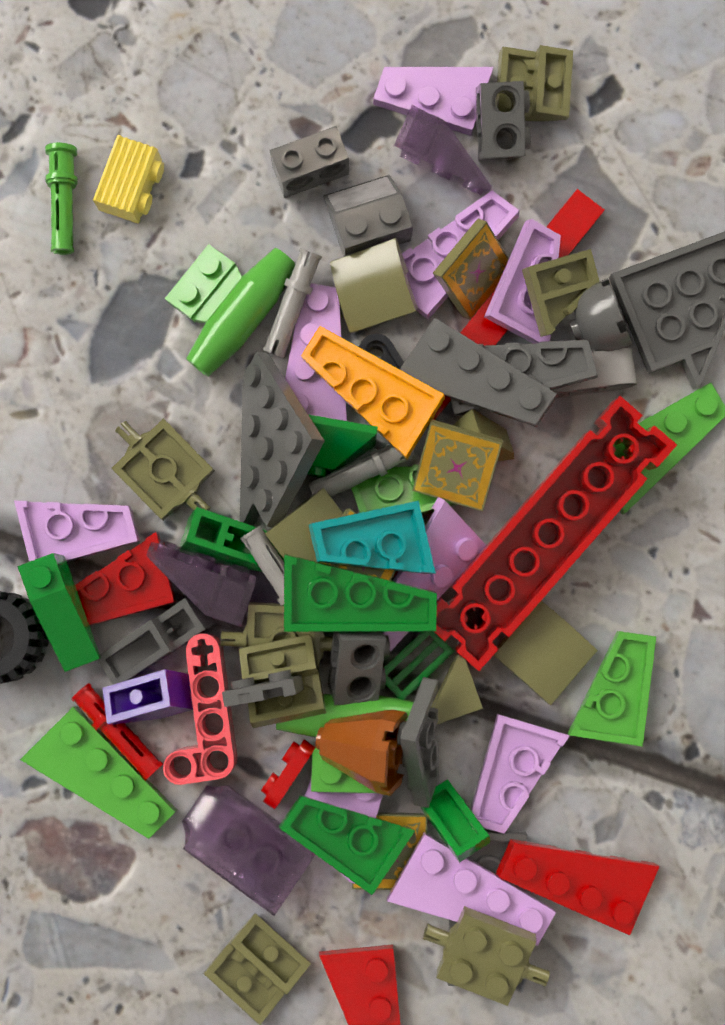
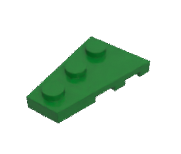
(347, 840)

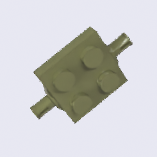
(162, 469)
(267, 625)
(486, 955)

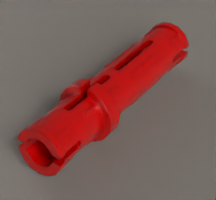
(118, 734)

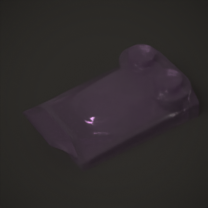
(244, 846)

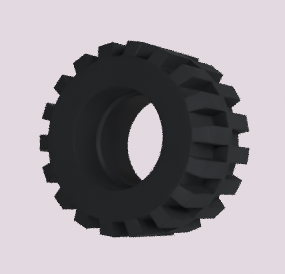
(27, 638)

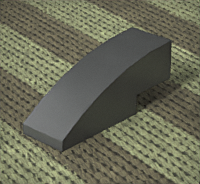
(154, 641)

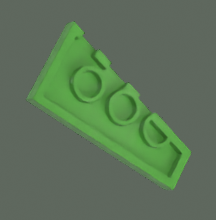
(685, 424)
(99, 773)

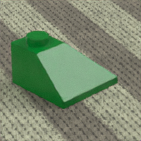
(342, 444)

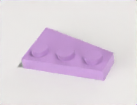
(511, 302)

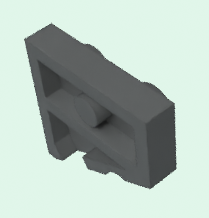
(247, 691)

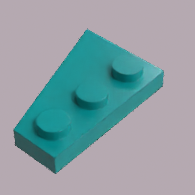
(376, 539)

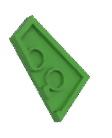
(392, 490)
(619, 692)

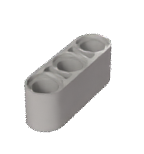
(614, 372)

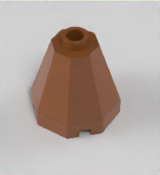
(365, 748)

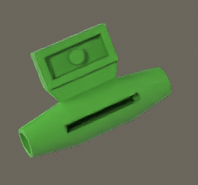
(227, 302)
(325, 776)

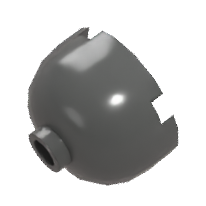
(600, 319)

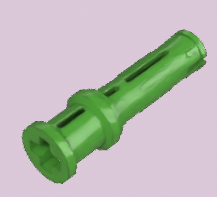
(62, 182)

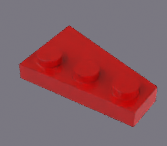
(125, 586)

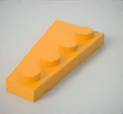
(374, 389)

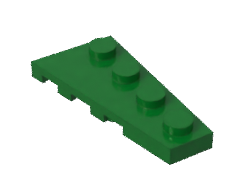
(340, 599)

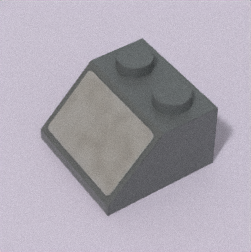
(368, 215)

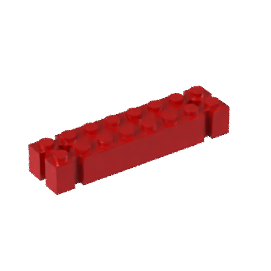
(550, 531)

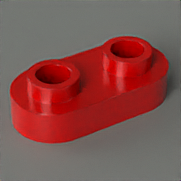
(276, 785)

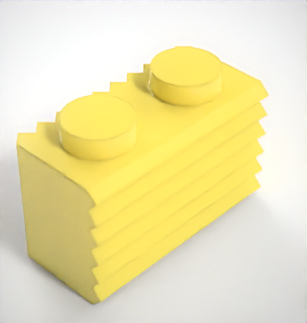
(129, 179)

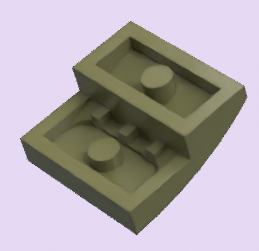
(545, 76)
(373, 285)
(293, 534)
(545, 652)
(288, 654)
(257, 968)

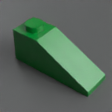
(218, 538)
(59, 610)

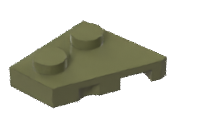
(557, 287)

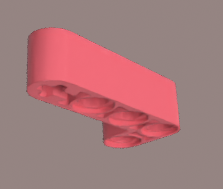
(203, 705)

